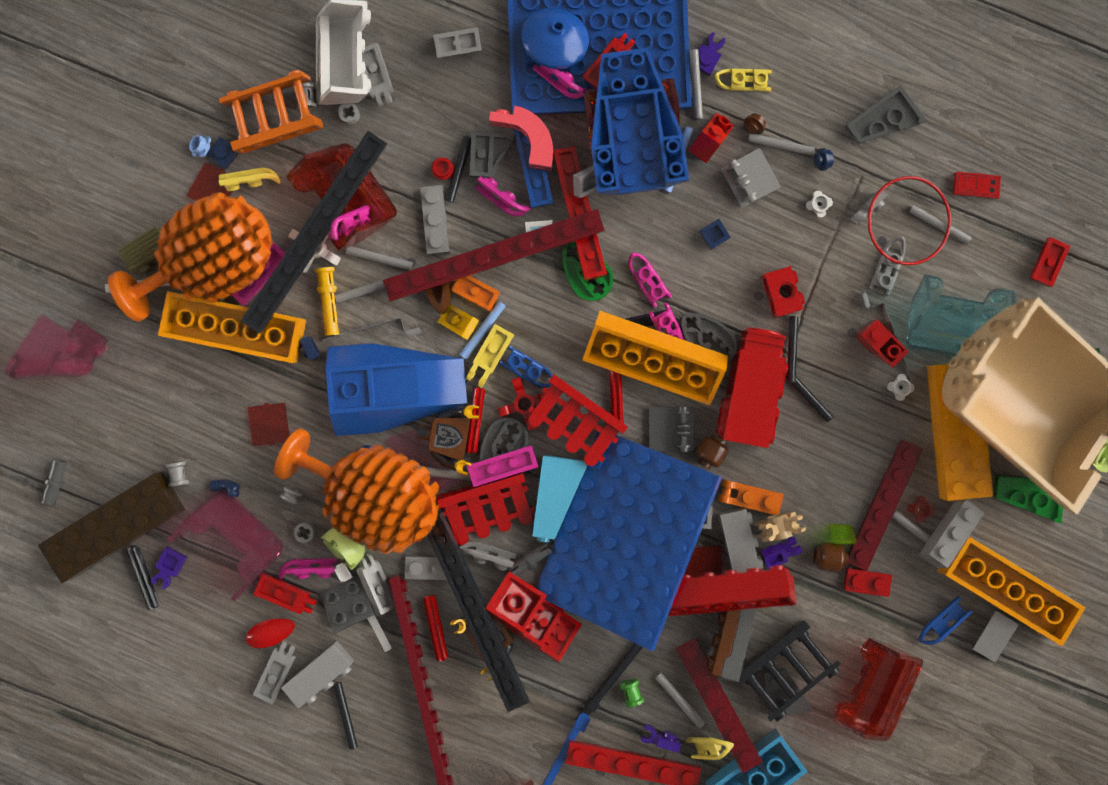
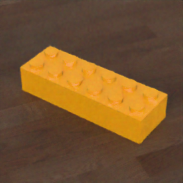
(221, 327)
(655, 358)
(959, 450)
(1014, 591)

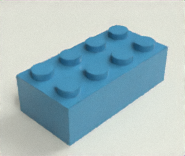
(778, 767)

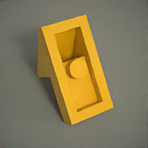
(458, 321)

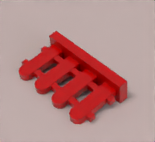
(587, 424)
(471, 494)

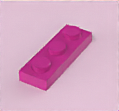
(246, 294)
(502, 466)

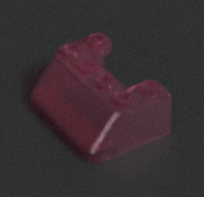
(55, 352)

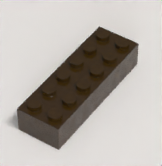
(111, 527)

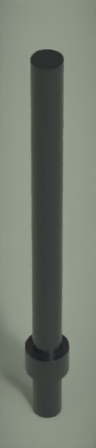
(592, 703)

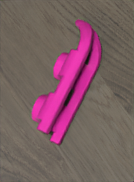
(564, 82)
(506, 200)
(348, 222)
(645, 275)
(664, 320)
(304, 568)

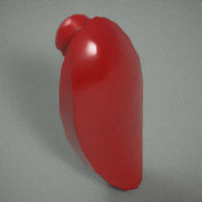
(269, 632)

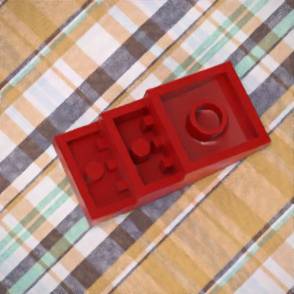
(532, 617)

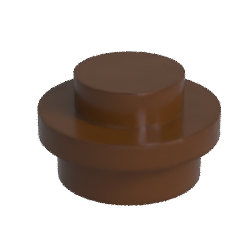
(755, 124)

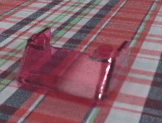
(241, 530)

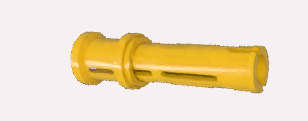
(326, 290)

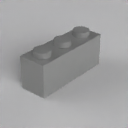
(951, 533)
(739, 540)
(318, 675)

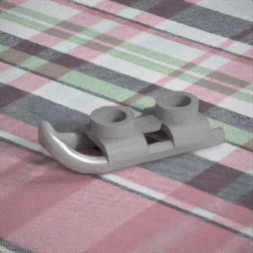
(884, 279)
(482, 554)

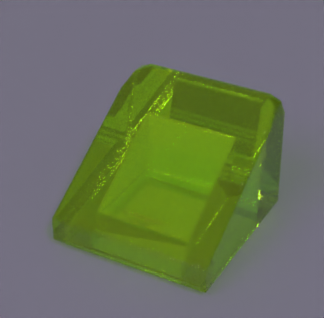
(841, 534)

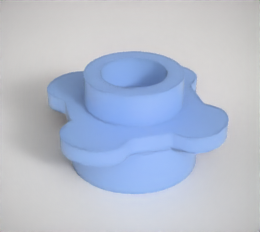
(199, 145)

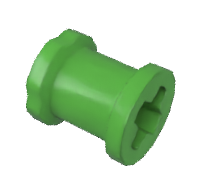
(631, 692)

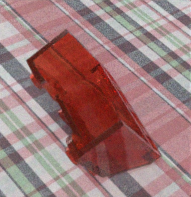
(318, 173)
(880, 692)

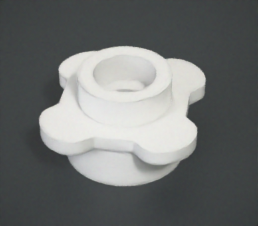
(825, 203)
(906, 384)

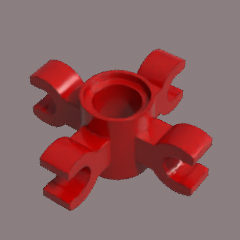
(520, 392)

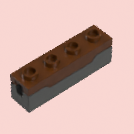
(730, 644)

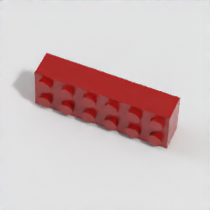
(734, 591)

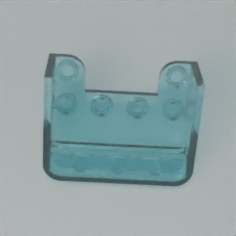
(943, 321)

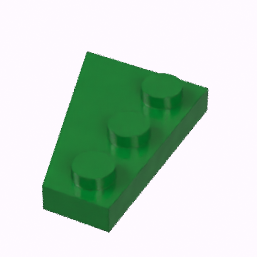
(1027, 495)

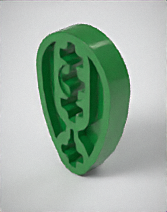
(572, 271)

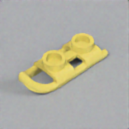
(739, 78)
(252, 177)
(711, 744)

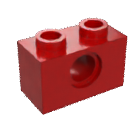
(778, 304)

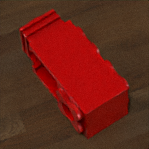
(753, 389)

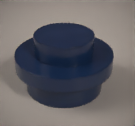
(823, 159)

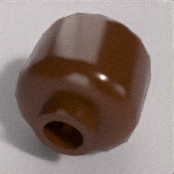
(711, 452)
(830, 557)

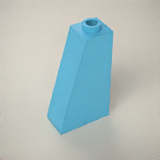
(556, 490)

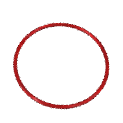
(948, 216)

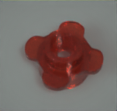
(925, 513)

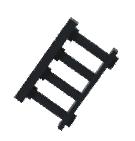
(784, 649)

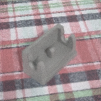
(457, 42)
(995, 636)

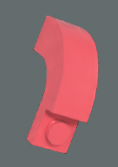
(533, 128)

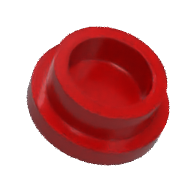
(442, 168)

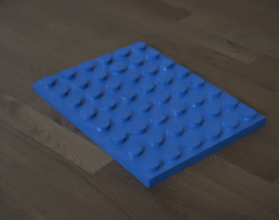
(650, 23)
(628, 540)

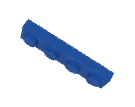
(535, 179)

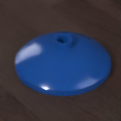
(551, 46)

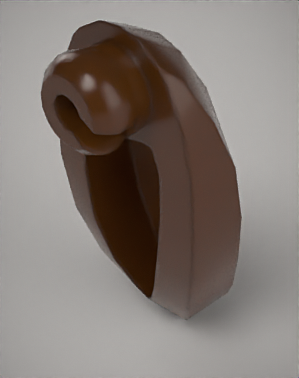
(439, 298)

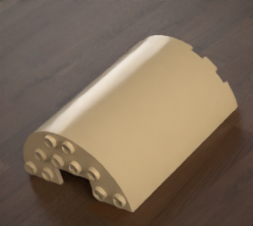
(1034, 398)

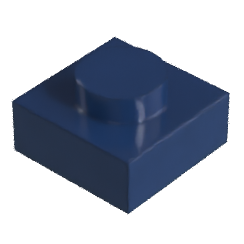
(222, 153)
(714, 234)
(309, 348)

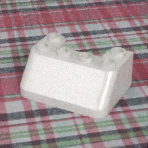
(339, 52)

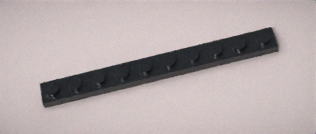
(314, 232)
(475, 614)

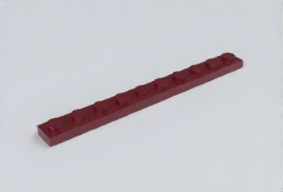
(493, 255)
(419, 675)

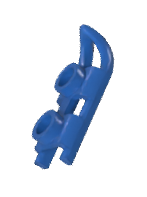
(532, 371)
(940, 625)

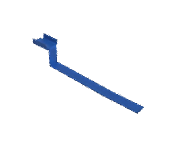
(580, 725)

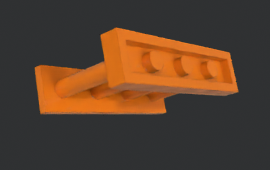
(286, 129)

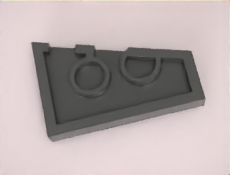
(886, 117)

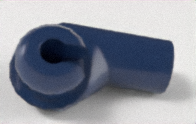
(225, 485)

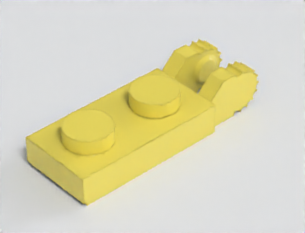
(490, 353)

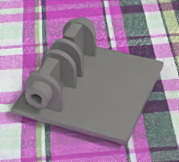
(750, 177)

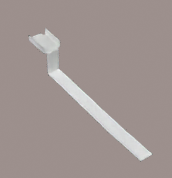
(344, 575)

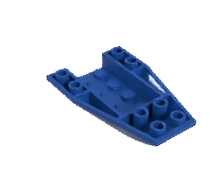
(634, 128)
(389, 386)

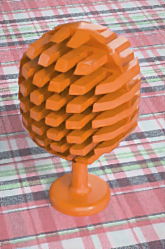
(203, 251)
(371, 493)

